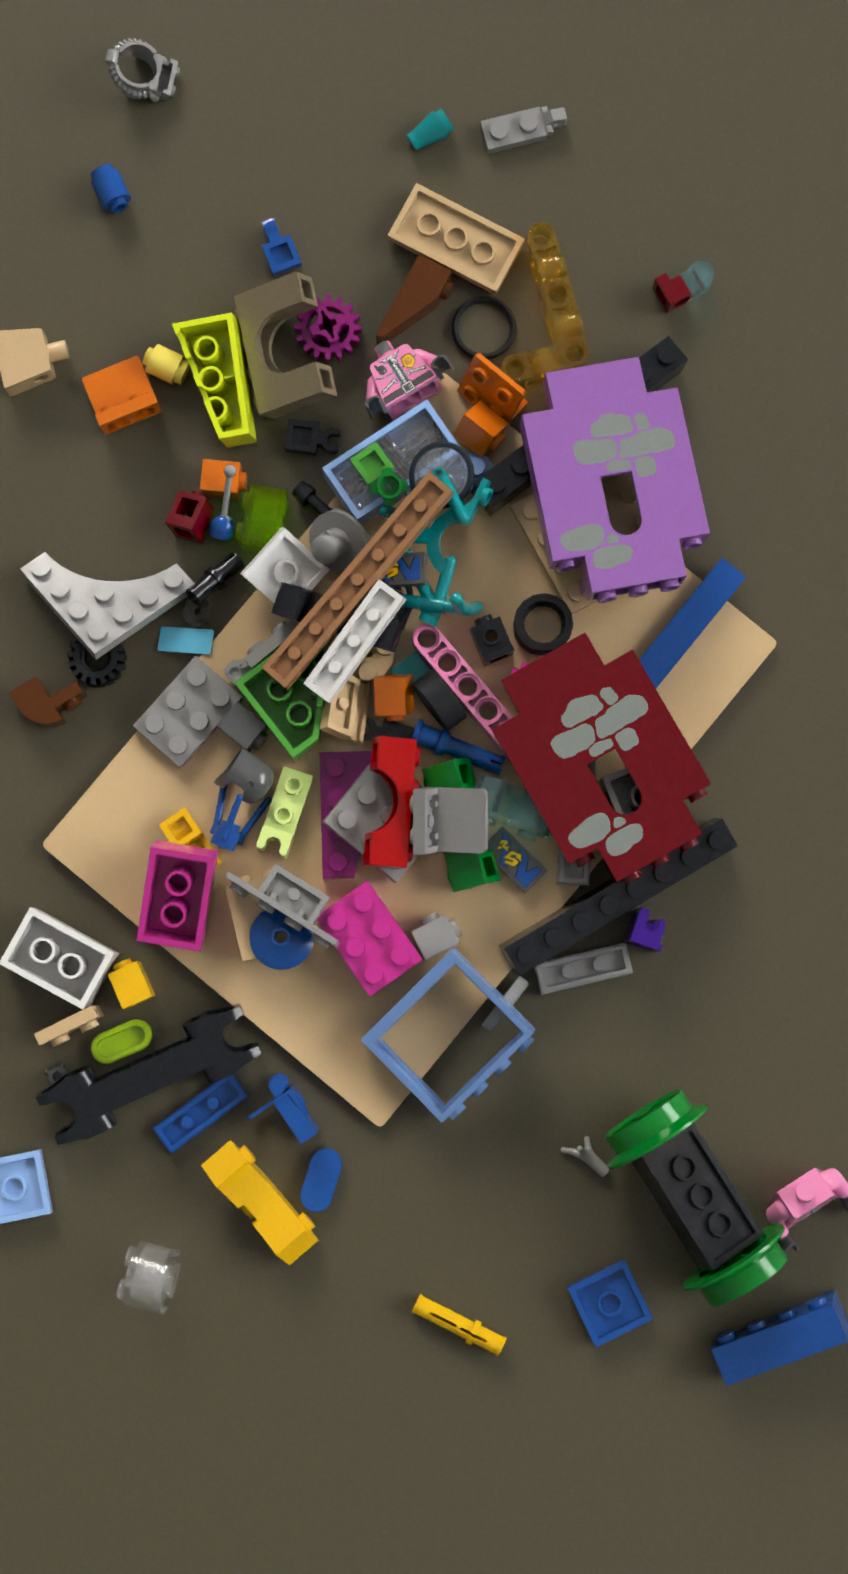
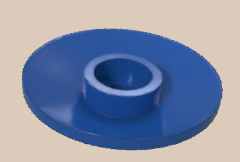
(276, 954)

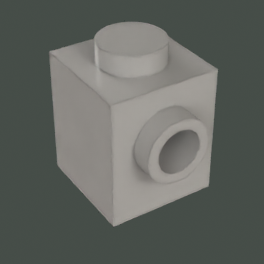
(436, 935)

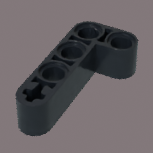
(296, 602)

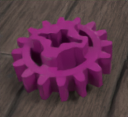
(317, 334)

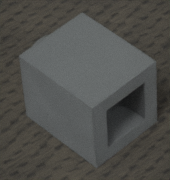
(244, 727)

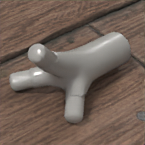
(588, 1156)

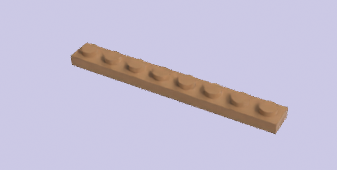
(358, 579)

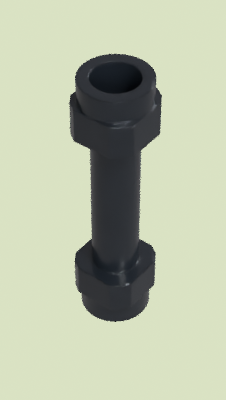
(306, 495)

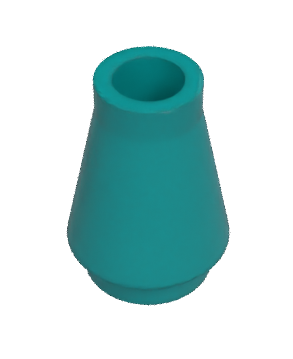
(430, 129)

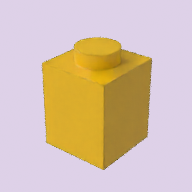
(130, 983)

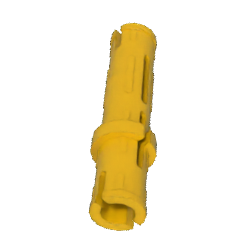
(459, 1325)

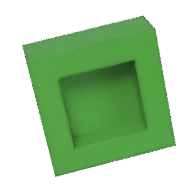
(370, 463)

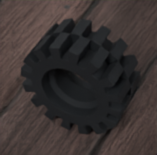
(96, 677)

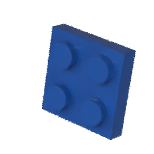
(610, 1302)

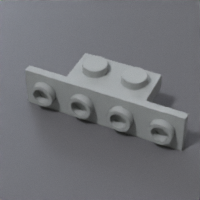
(291, 897)

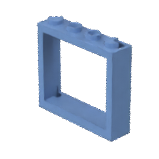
(477, 1083)

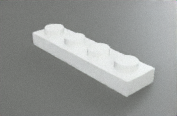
(354, 641)

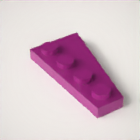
(337, 775)

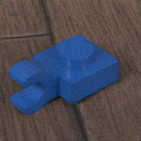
(280, 251)

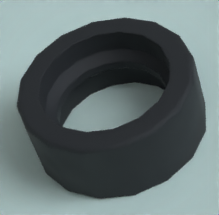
(531, 603)
(439, 700)

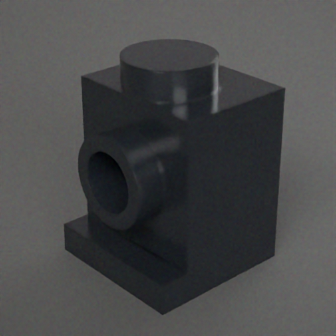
(491, 651)

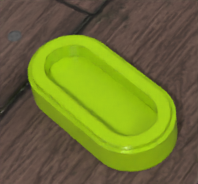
(121, 1041)

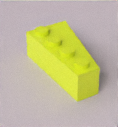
(220, 373)

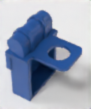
(291, 1107)

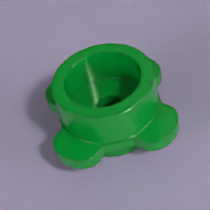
(388, 477)

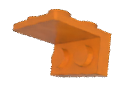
(493, 387)
(121, 395)

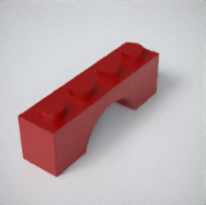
(395, 763)

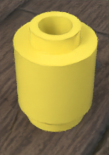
(166, 364)

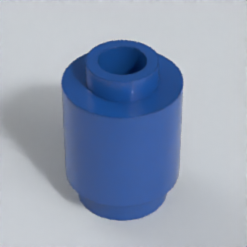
(110, 188)

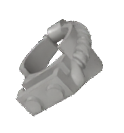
(163, 71)

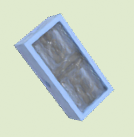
(400, 443)

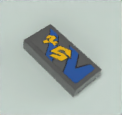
(408, 571)
(515, 860)

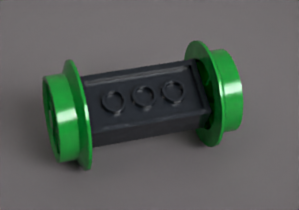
(697, 1198)

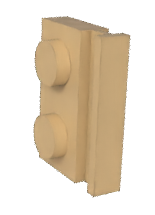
(347, 712)
(58, 1032)

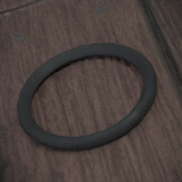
(484, 299)

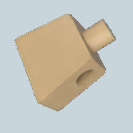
(28, 359)

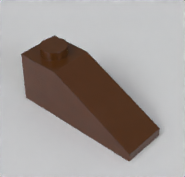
(418, 296)

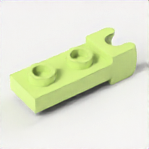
(285, 810)

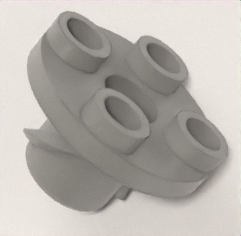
(337, 539)

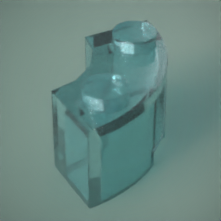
(512, 808)

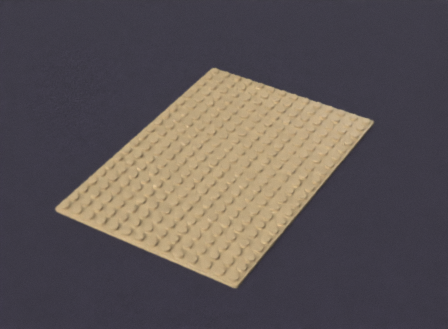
(320, 1004)

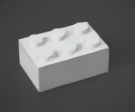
(59, 958)

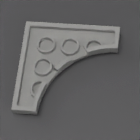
(104, 611)

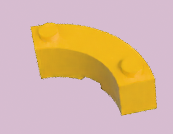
(248, 1188)

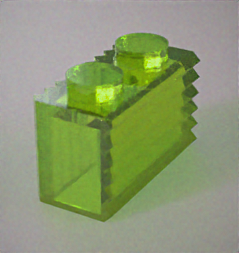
(263, 516)

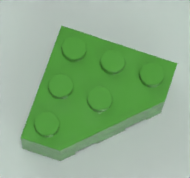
(289, 714)

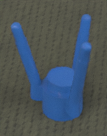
(226, 833)

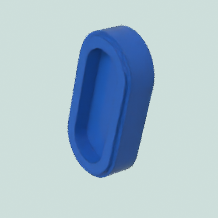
(321, 1179)

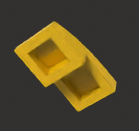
(184, 830)

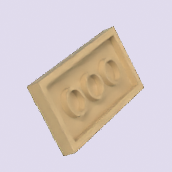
(456, 238)

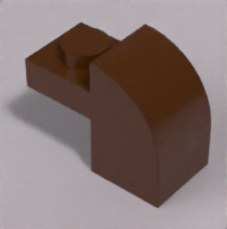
(40, 707)

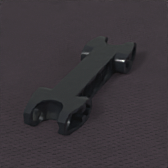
(97, 1097)

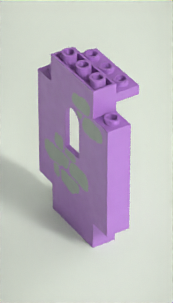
(604, 427)

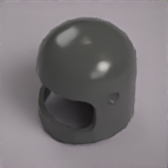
(248, 773)

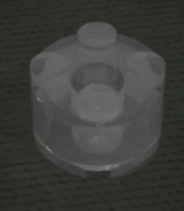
(149, 1276)

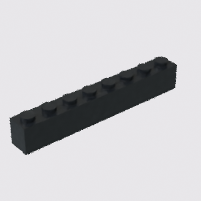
(512, 474)
(612, 901)

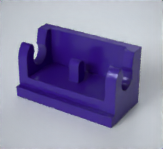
(645, 934)

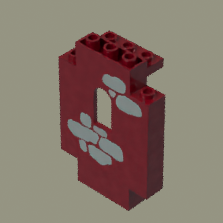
(573, 715)

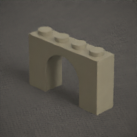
(260, 316)

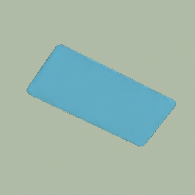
(185, 640)

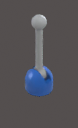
(223, 526)

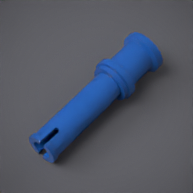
(442, 742)

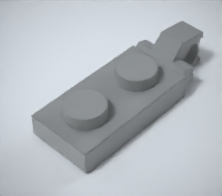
(521, 128)
(259, 652)

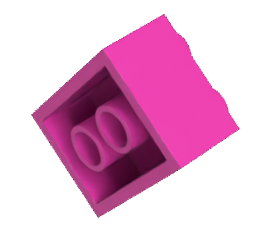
(177, 895)
(369, 938)

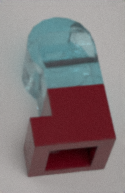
(685, 286)

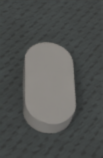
(512, 996)

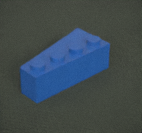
(781, 1338)

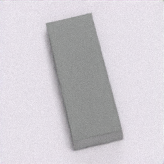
(583, 968)

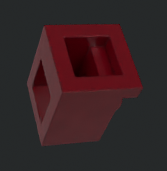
(190, 515)

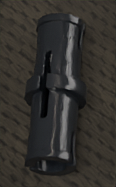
(214, 578)

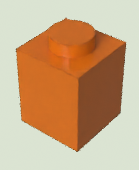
(481, 429)
(214, 479)
(394, 696)

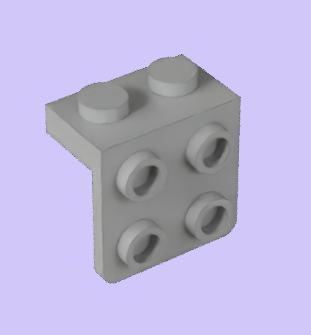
(449, 820)

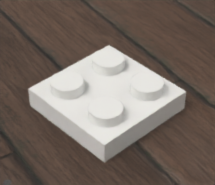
(283, 561)

